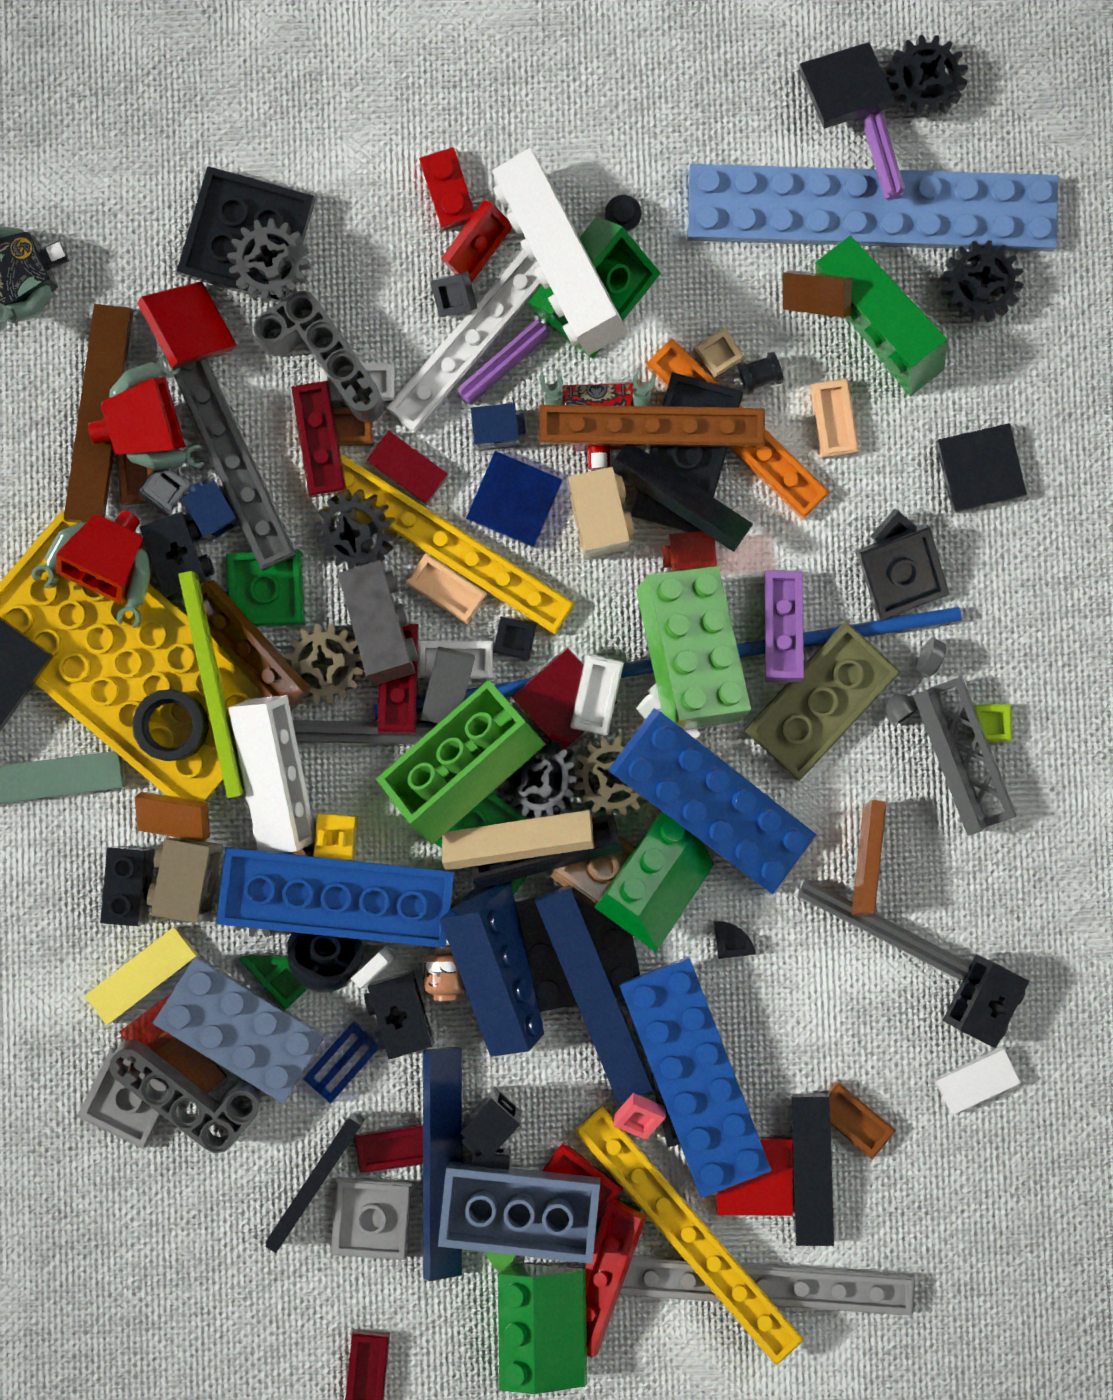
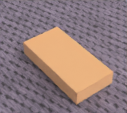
(834, 418)
(446, 588)

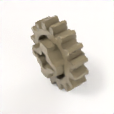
(340, 661)
(604, 792)

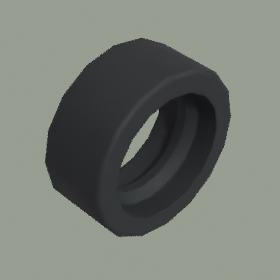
(141, 725)

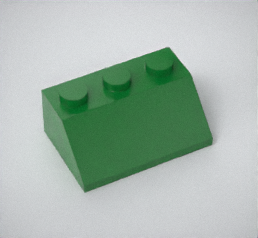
(620, 265)
(656, 882)
(542, 1328)

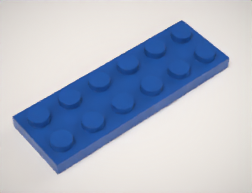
(712, 801)
(334, 897)
(695, 1077)

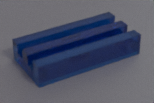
(320, 1087)

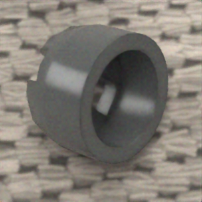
(899, 708)

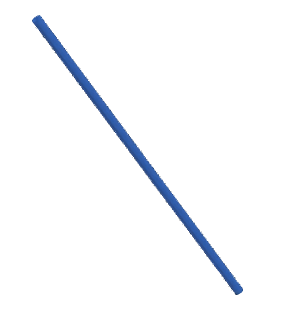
(758, 647)

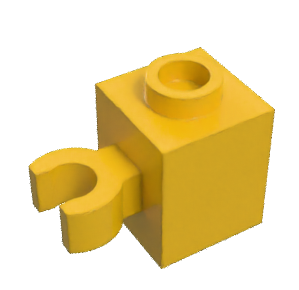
(336, 836)

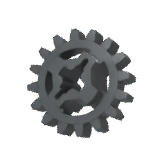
(283, 258)

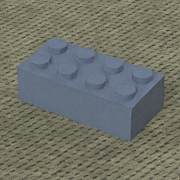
(239, 1029)
(519, 1212)

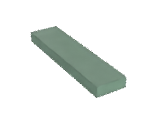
(61, 777)

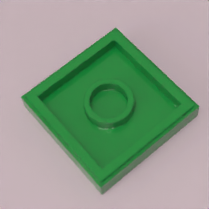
(270, 595)

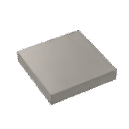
(118, 1109)
(371, 1218)

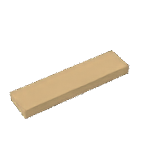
(517, 840)

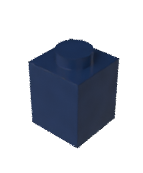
(497, 426)
(210, 509)

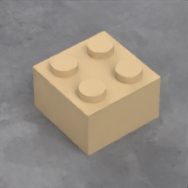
(599, 513)

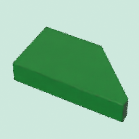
(275, 977)

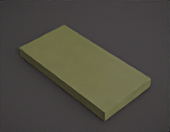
(815, 713)

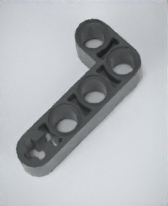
(330, 359)
(182, 1089)

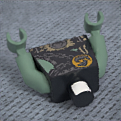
(26, 274)

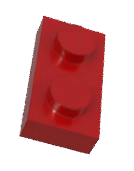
(447, 188)
(477, 240)

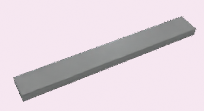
(781, 1283)

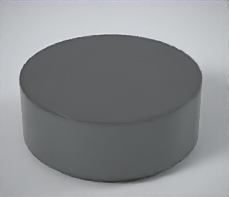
(931, 657)

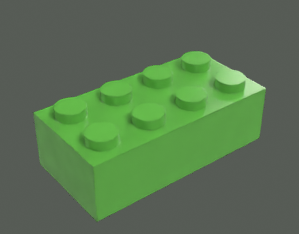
(693, 648)
(459, 762)

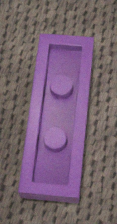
(783, 626)

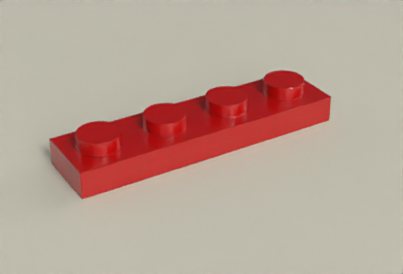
(611, 1260)

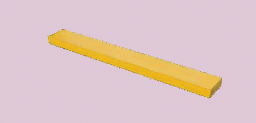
(462, 552)
(689, 1236)

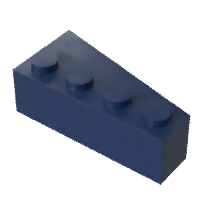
(495, 968)

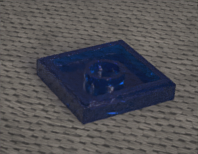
(514, 499)

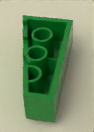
(887, 317)

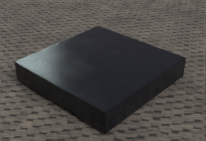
(846, 85)
(981, 468)
(903, 572)

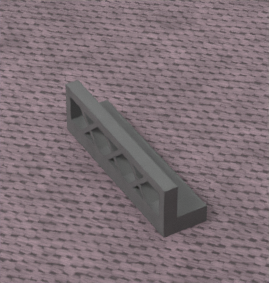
(951, 760)

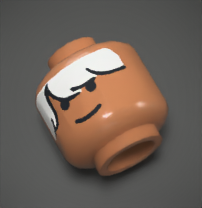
(442, 976)

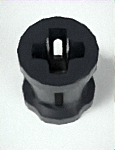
(760, 373)

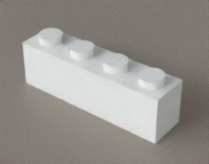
(272, 774)

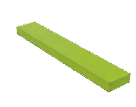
(212, 683)

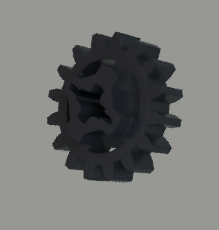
(940, 86)
(996, 282)
(360, 515)
(558, 781)

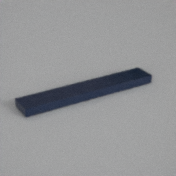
(593, 993)
(440, 1145)

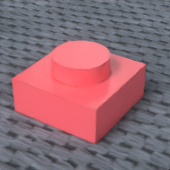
(639, 1116)

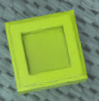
(995, 721)

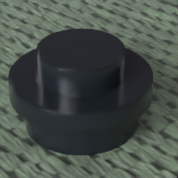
(624, 211)

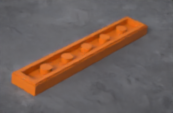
(772, 462)

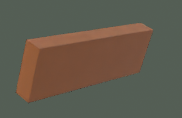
(869, 858)

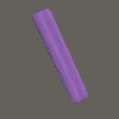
(883, 155)
(503, 361)

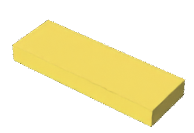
(141, 975)

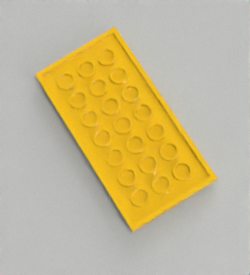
(110, 667)

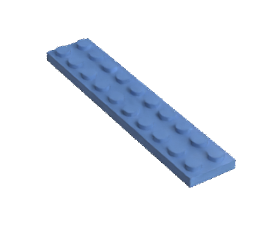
(834, 203)

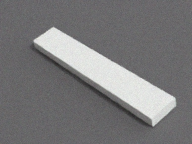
(466, 344)

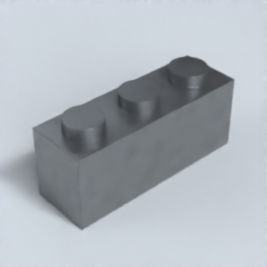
(378, 622)

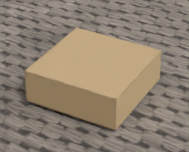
(719, 353)

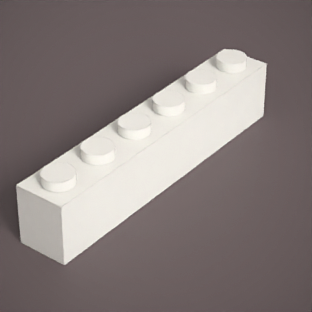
(559, 252)

